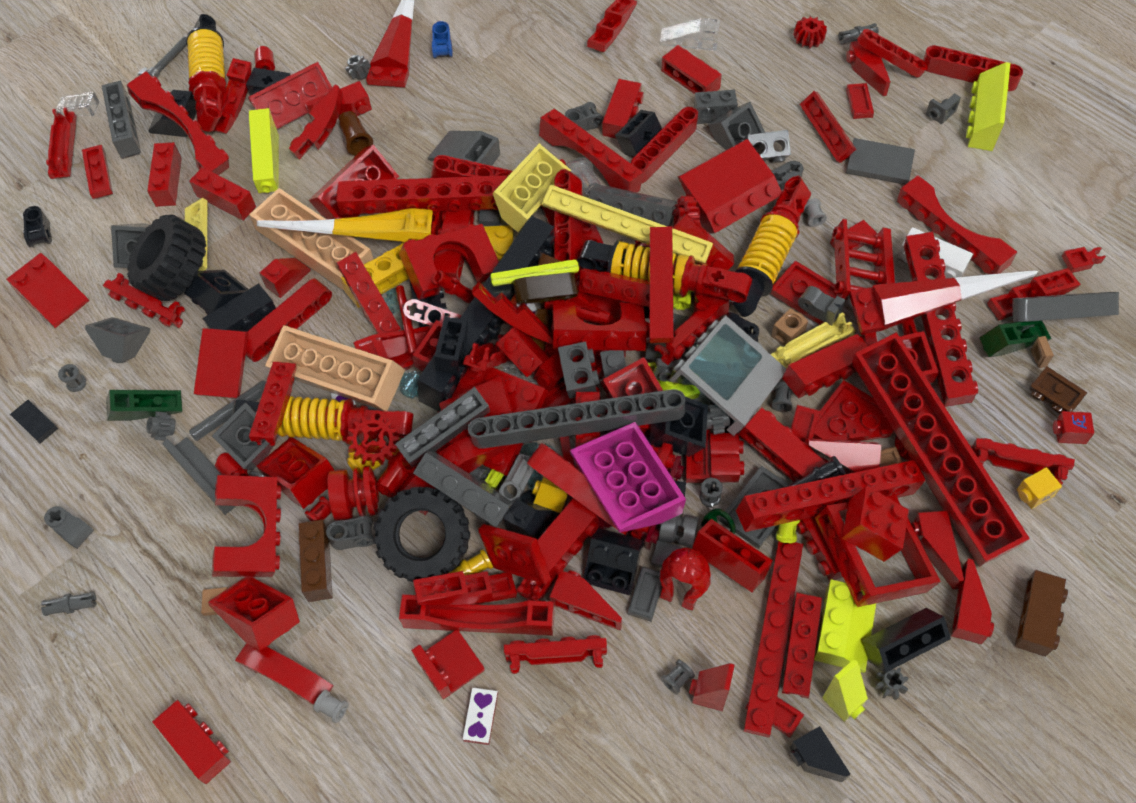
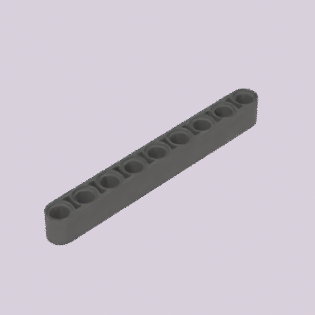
(565, 414)

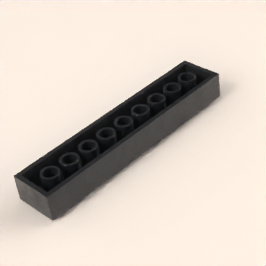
(483, 324)

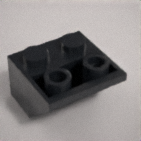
(613, 561)

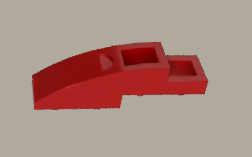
(324, 119)

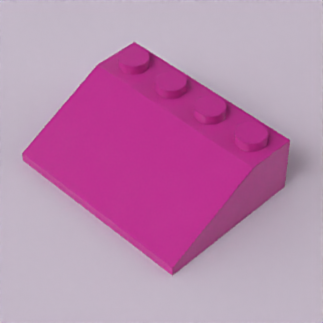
(629, 479)

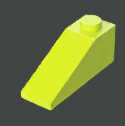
(847, 692)

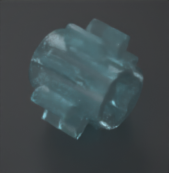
(409, 384)

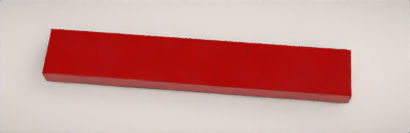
(661, 285)

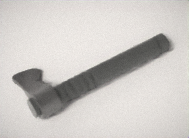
(155, 71)

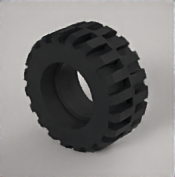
(166, 258)
(388, 528)

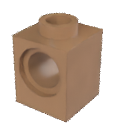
(785, 334)

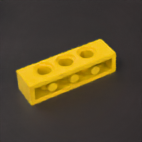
(386, 272)

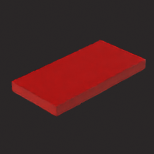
(288, 96)

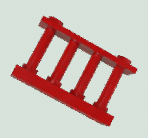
(881, 258)

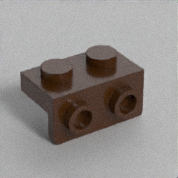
(1057, 391)

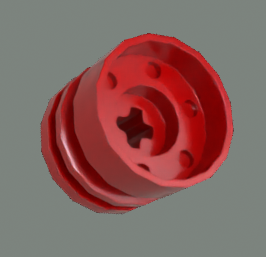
(351, 493)

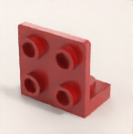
(449, 663)

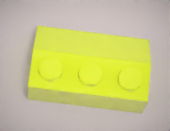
(843, 628)

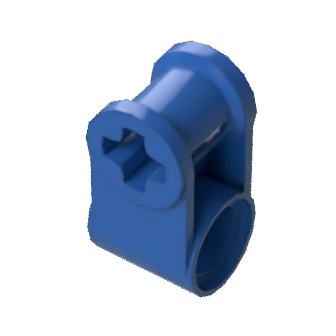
(441, 39)

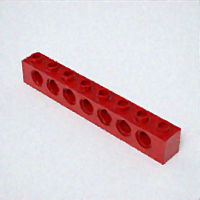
(420, 193)
(951, 391)
(811, 498)

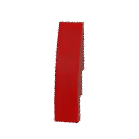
(611, 25)
(1050, 284)
(520, 317)
(464, 589)

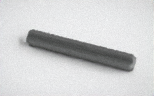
(225, 412)

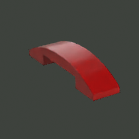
(235, 95)
(284, 672)

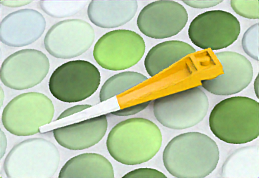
(392, 226)

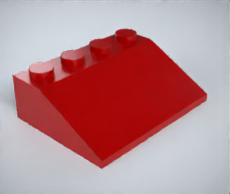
(730, 186)

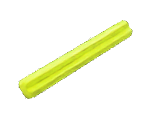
(508, 277)

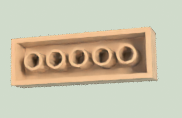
(314, 249)
(338, 368)

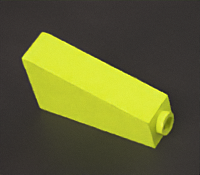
(264, 150)

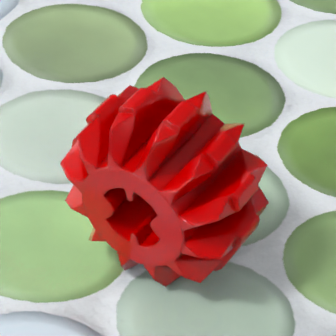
(810, 32)

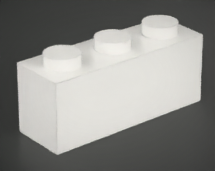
(955, 258)

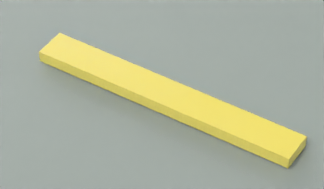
(621, 222)

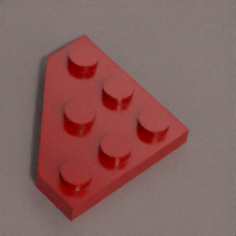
(851, 417)

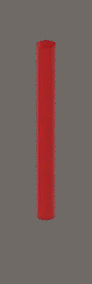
(407, 323)

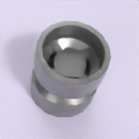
(669, 530)

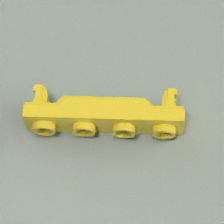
(814, 341)

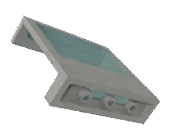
(731, 371)

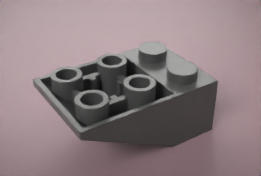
(469, 146)

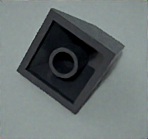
(528, 517)

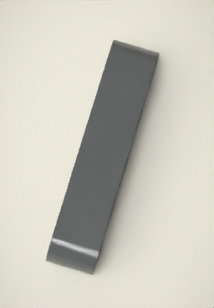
(1065, 306)

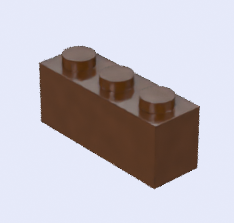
(315, 561)
(1041, 613)

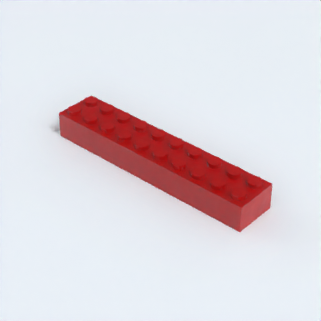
(939, 449)

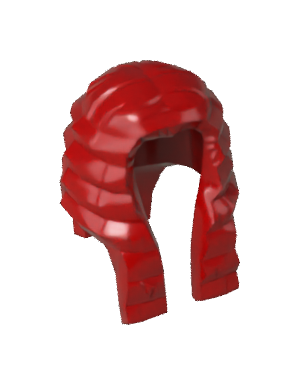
(687, 567)

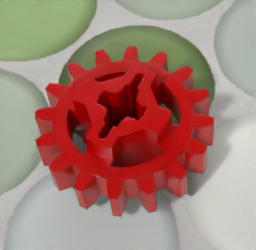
(687, 206)
(371, 430)

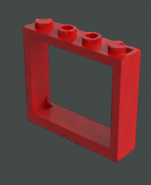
(854, 570)

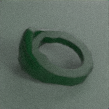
(712, 514)

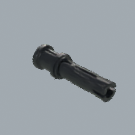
(828, 470)

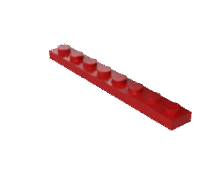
(773, 640)

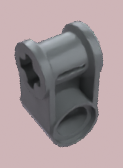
(584, 116)
(67, 526)
(352, 531)

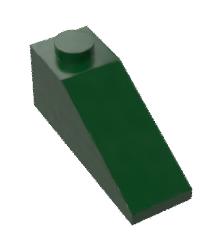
(1013, 337)
(141, 404)

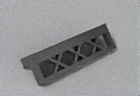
(197, 467)

